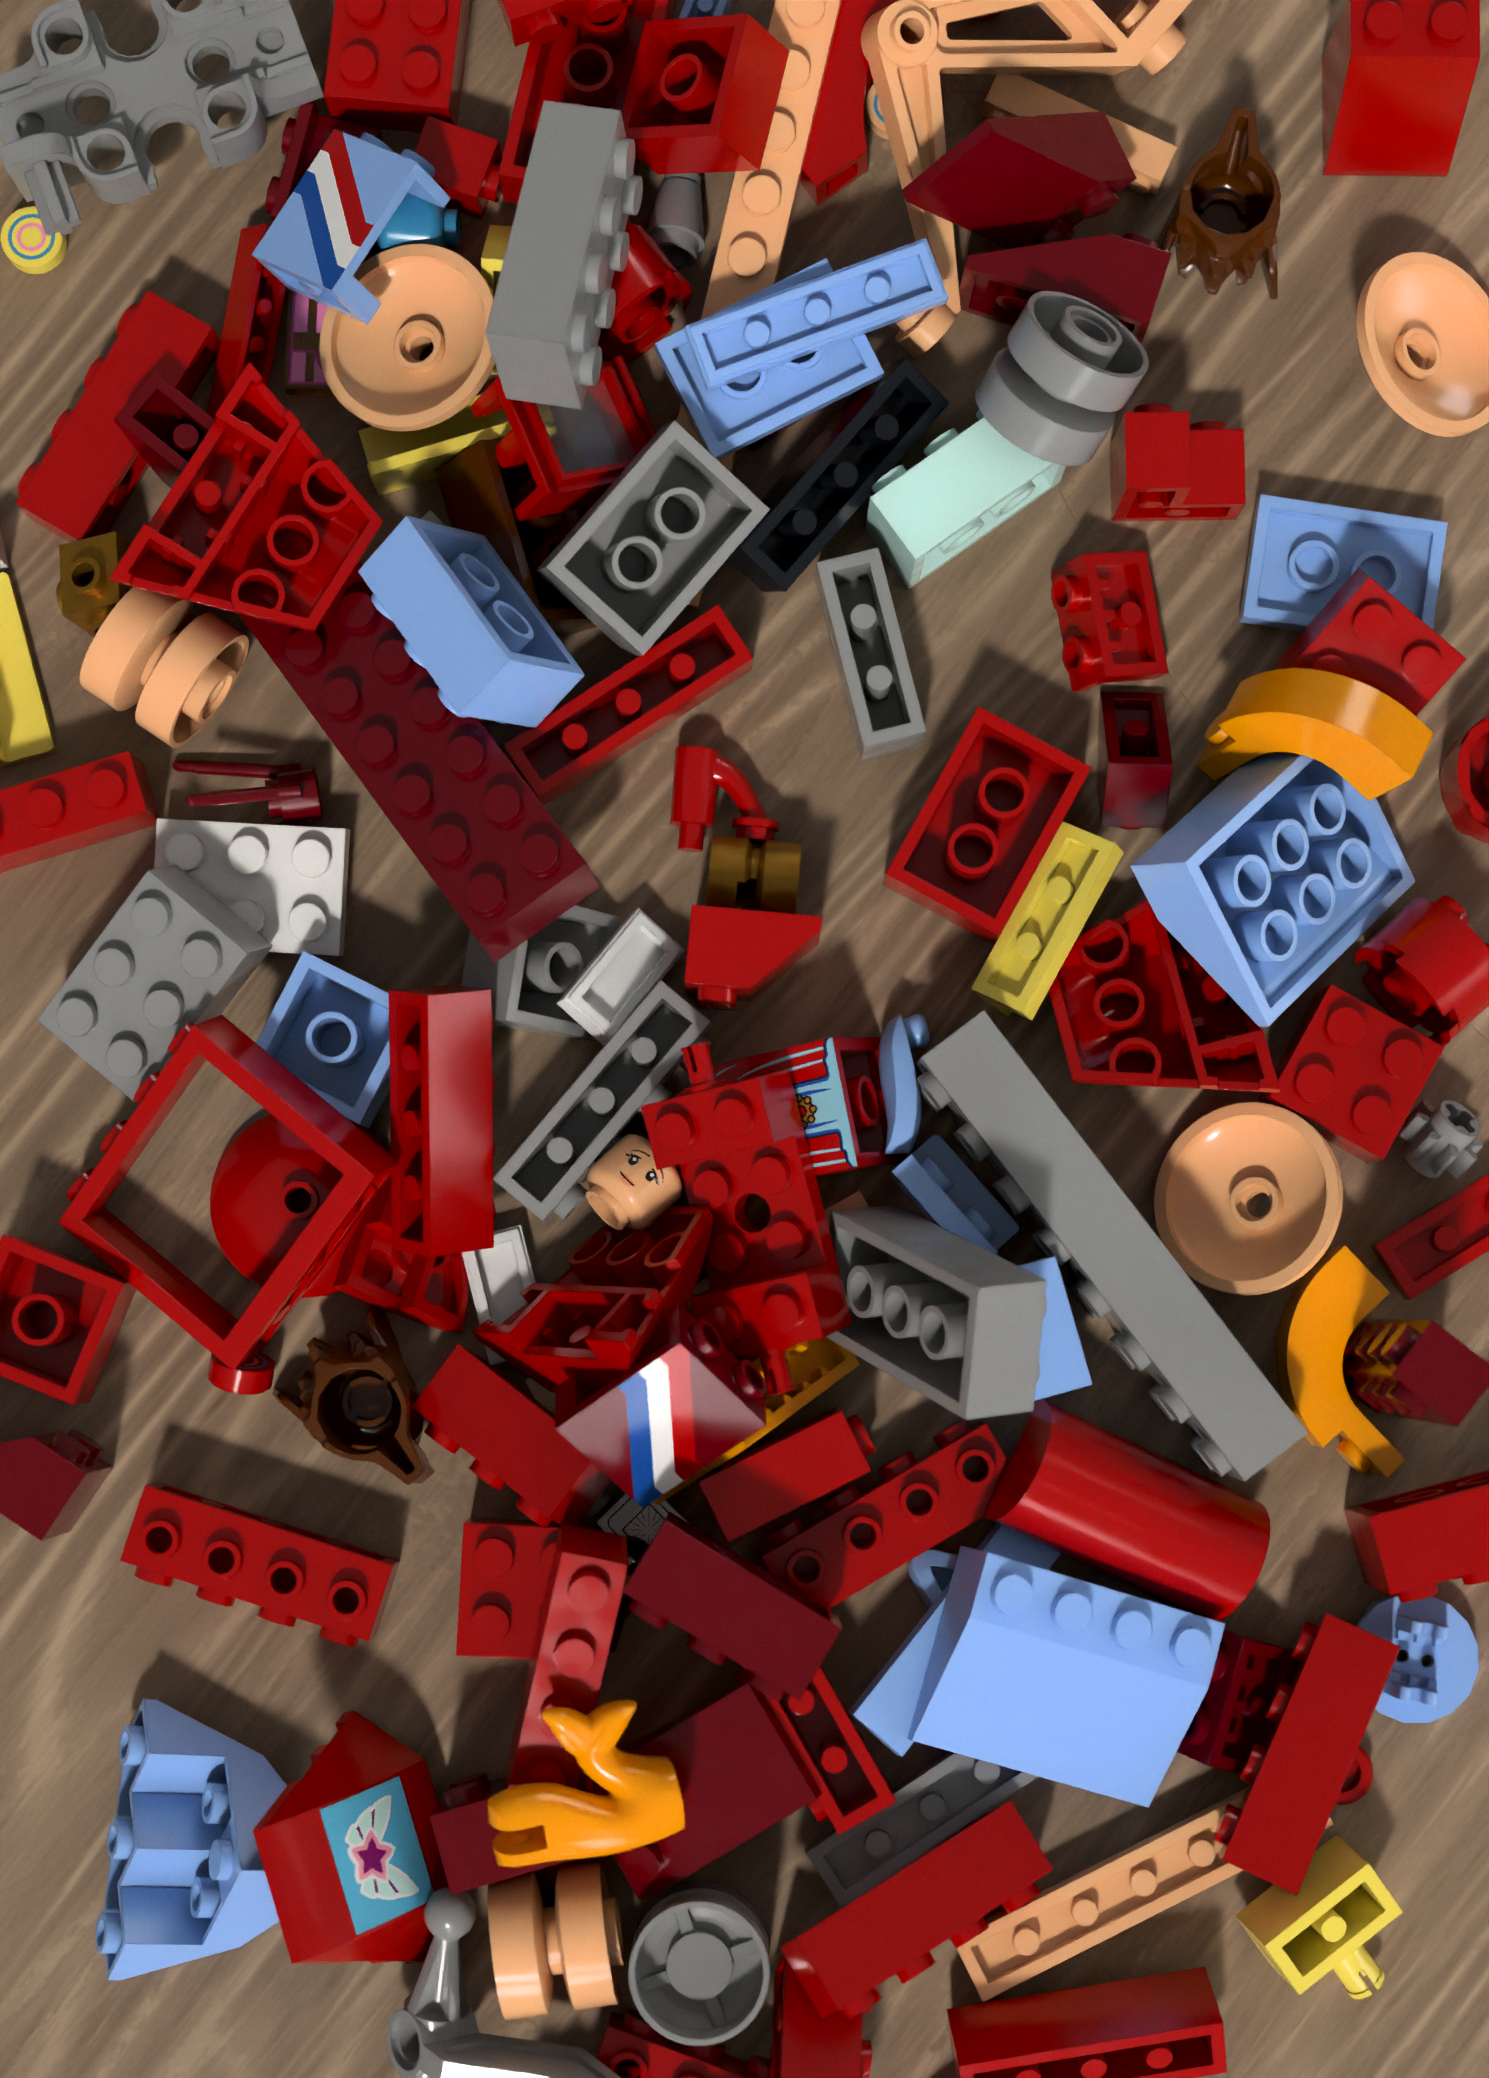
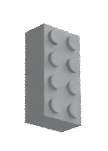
(564, 255)
(939, 1311)

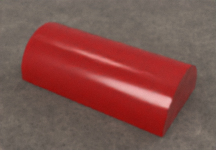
(1132, 1513)

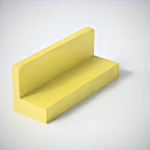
(411, 457)
(23, 713)
(1047, 921)

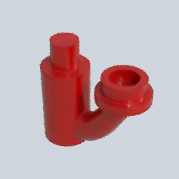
(694, 798)

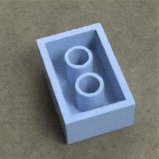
(469, 623)

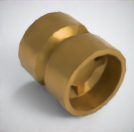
(736, 862)

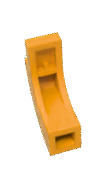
(1323, 717)
(1310, 1359)

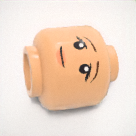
(629, 1188)

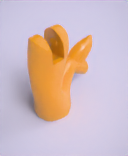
(563, 1823)

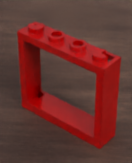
(295, 1105)

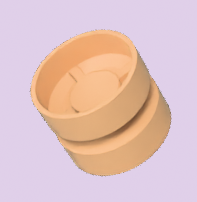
(164, 662)
(572, 1939)

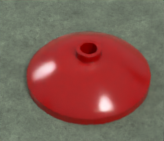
(253, 1195)

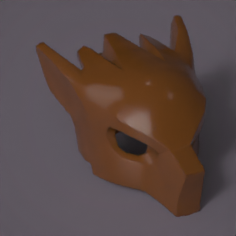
(1227, 211)
(363, 1401)

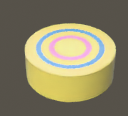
(28, 245)

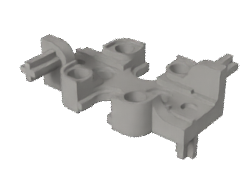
(39, 102)

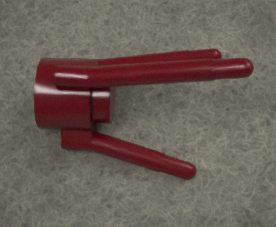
(289, 794)

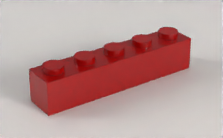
(249, 319)

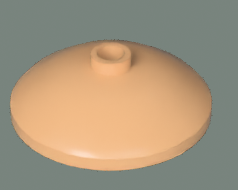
(426, 301)
(1427, 343)
(1211, 1192)

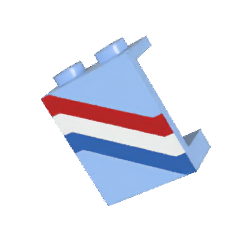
(339, 216)

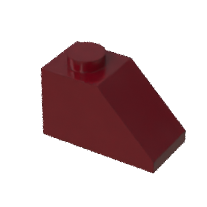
(164, 427)
(1133, 760)

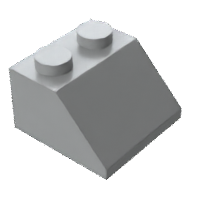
(540, 971)

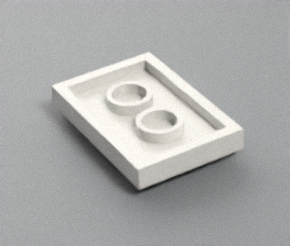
(273, 877)

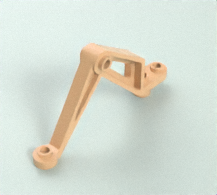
(911, 49)

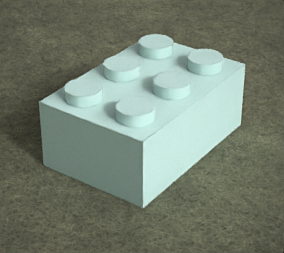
(953, 498)

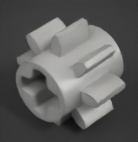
(1441, 1139)

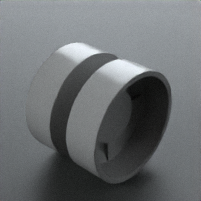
(1061, 378)
(699, 1963)

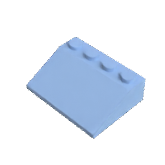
(1274, 878)
(1063, 1677)

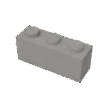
(869, 654)

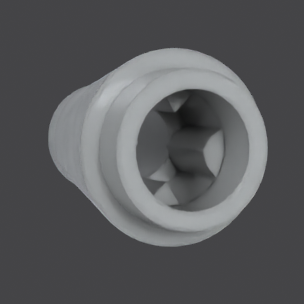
(678, 218)

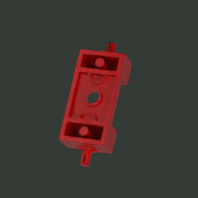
(767, 1282)

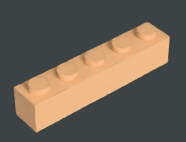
(1018, 97)

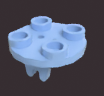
(1424, 1628)

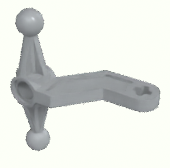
(439, 2031)

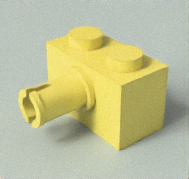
(1325, 1923)

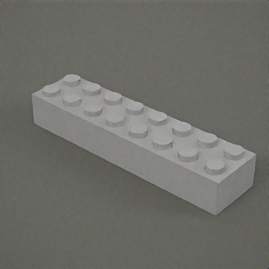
(1108, 1249)

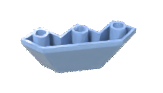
(184, 1845)

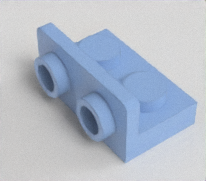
(953, 1195)

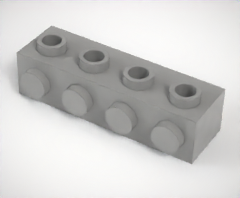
(602, 1104)

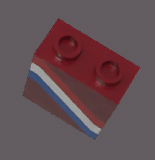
(666, 1411)

